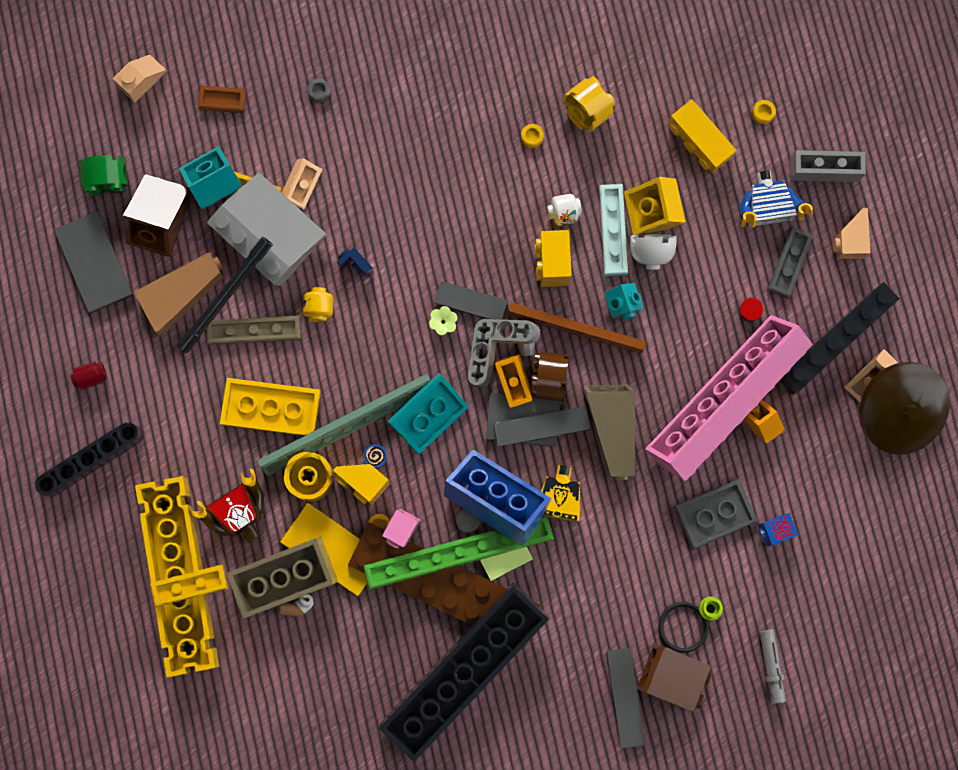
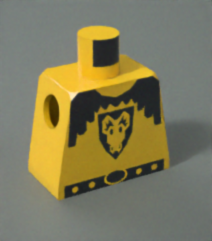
(563, 495)

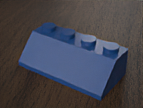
(496, 497)

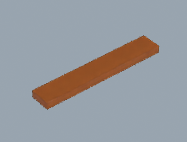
(576, 328)

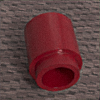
(88, 375)

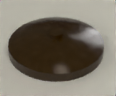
(904, 408)

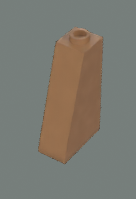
(177, 292)

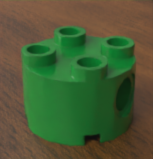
(102, 174)

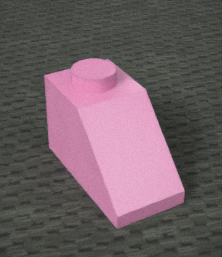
(401, 528)

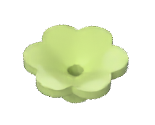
(446, 315)

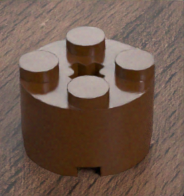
(550, 376)

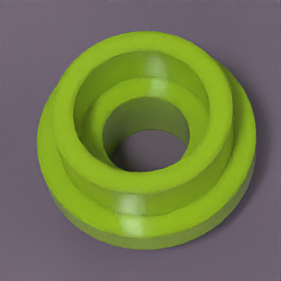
(717, 605)

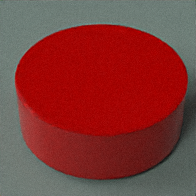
(751, 309)

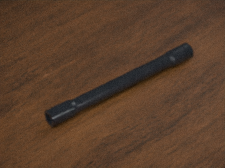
(255, 256)

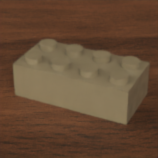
(282, 577)

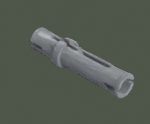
(772, 665)

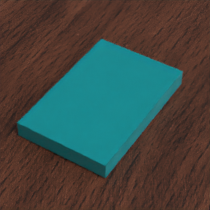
(428, 413)

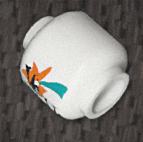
(564, 209)

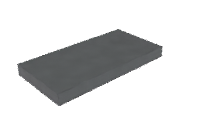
(93, 262)

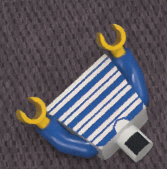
(771, 203)

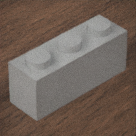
(827, 166)

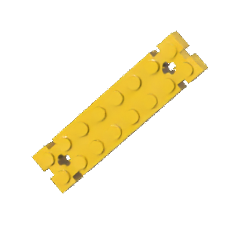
(171, 552)

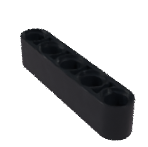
(77, 460)

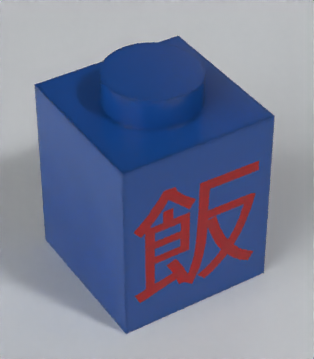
(777, 530)

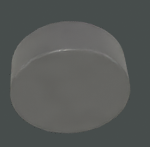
(319, 90)
(467, 521)

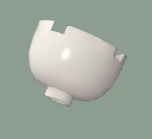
(653, 249)

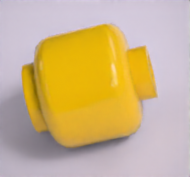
(318, 305)

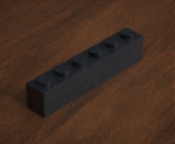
(839, 337)

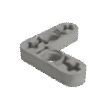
(493, 336)

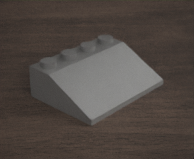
(264, 211)

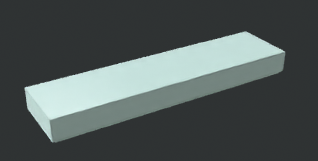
(613, 230)

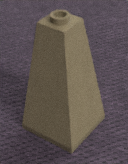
(614, 421)

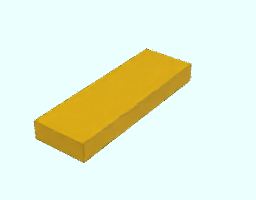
(189, 585)

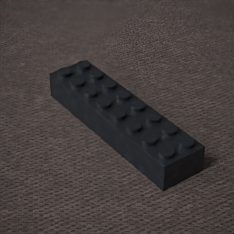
(463, 672)

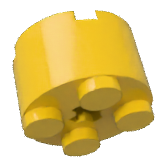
(588, 104)
(295, 475)

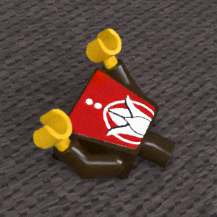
(235, 510)

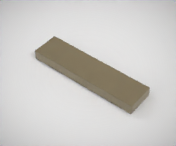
(254, 330)

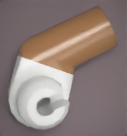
(298, 608)

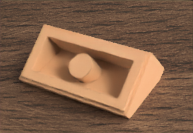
(301, 182)

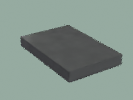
(500, 411)
(715, 514)

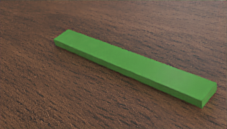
(449, 556)

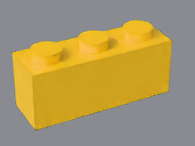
(701, 136)

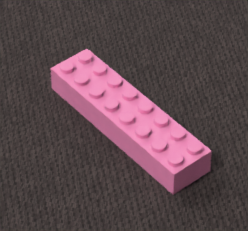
(729, 397)

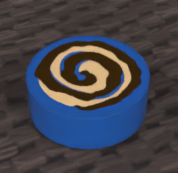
(375, 455)

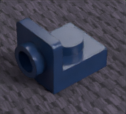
(359, 264)

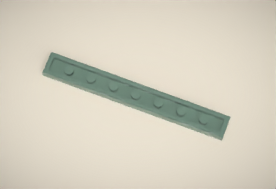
(343, 426)

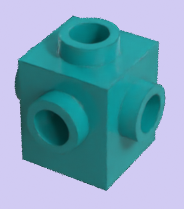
(623, 301)

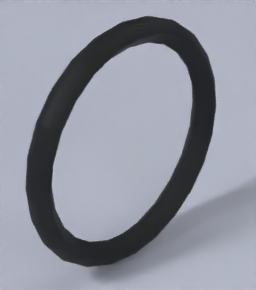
(663, 637)

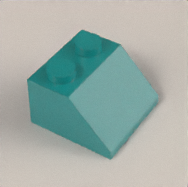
(210, 178)

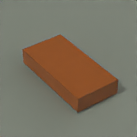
(222, 99)

